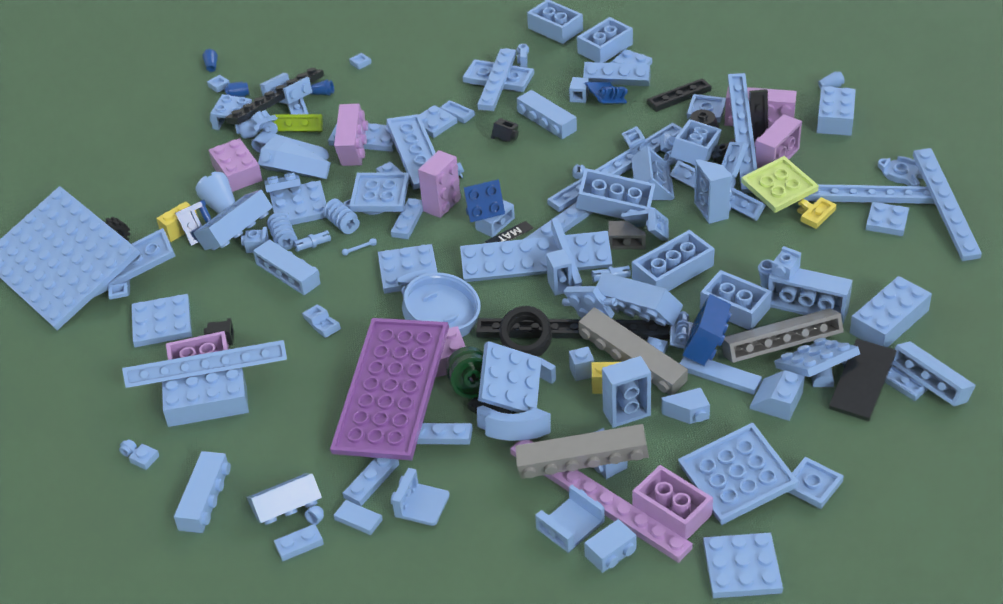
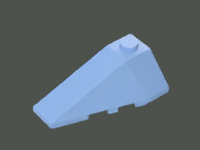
(289, 157)

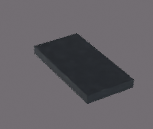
(863, 380)

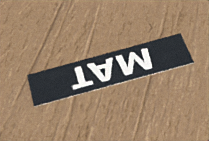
(511, 233)

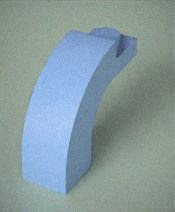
(514, 427)

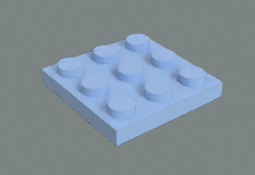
(379, 192)
(300, 202)
(404, 261)
(161, 320)
(816, 357)
(509, 378)
(742, 565)

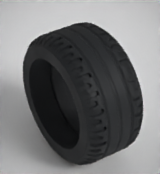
(526, 313)

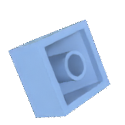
(779, 394)

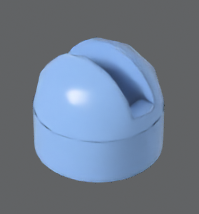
(578, 171)
(314, 515)

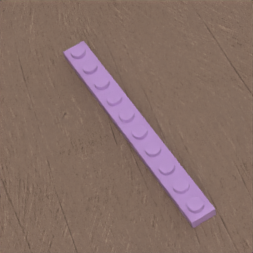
(617, 508)

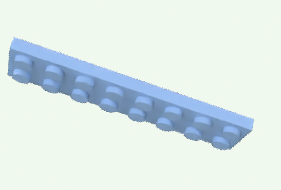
(528, 256)

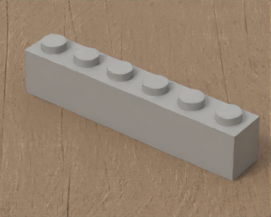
(782, 335)
(625, 345)
(581, 451)

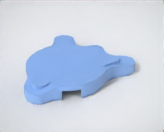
(902, 170)

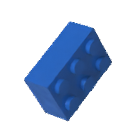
(708, 330)

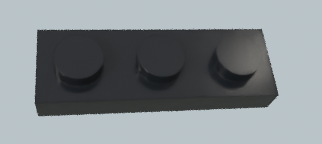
(759, 111)

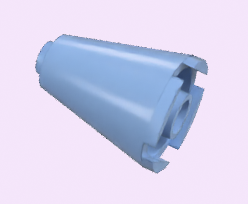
(215, 191)

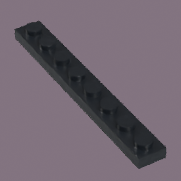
(270, 98)

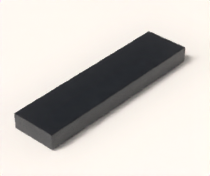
(678, 95)

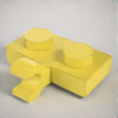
(815, 213)

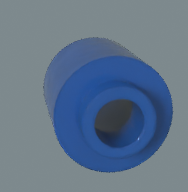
(237, 89)

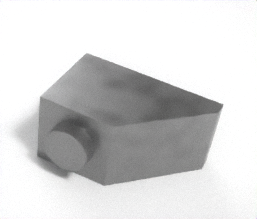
(625, 236)

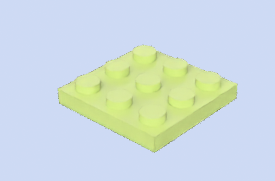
(779, 184)

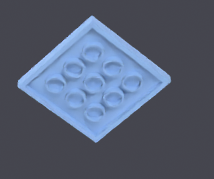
(738, 472)

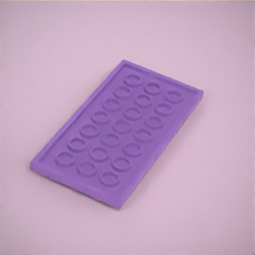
(390, 389)

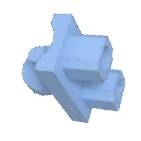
(264, 122)

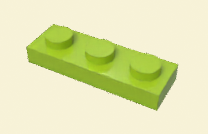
(299, 122)

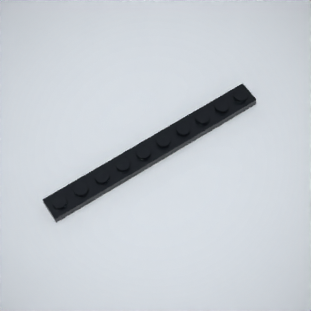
(566, 328)

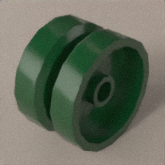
(464, 371)

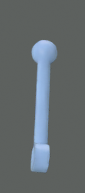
(372, 242)

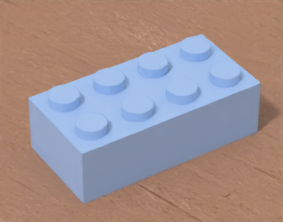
(612, 193)
(233, 220)
(674, 261)
(810, 293)
(640, 299)
(890, 312)
(205, 397)

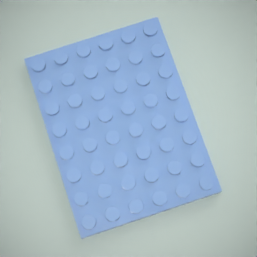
(61, 257)

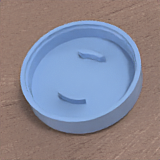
(442, 299)

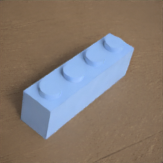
(618, 73)
(546, 114)
(287, 267)
(933, 374)
(202, 492)

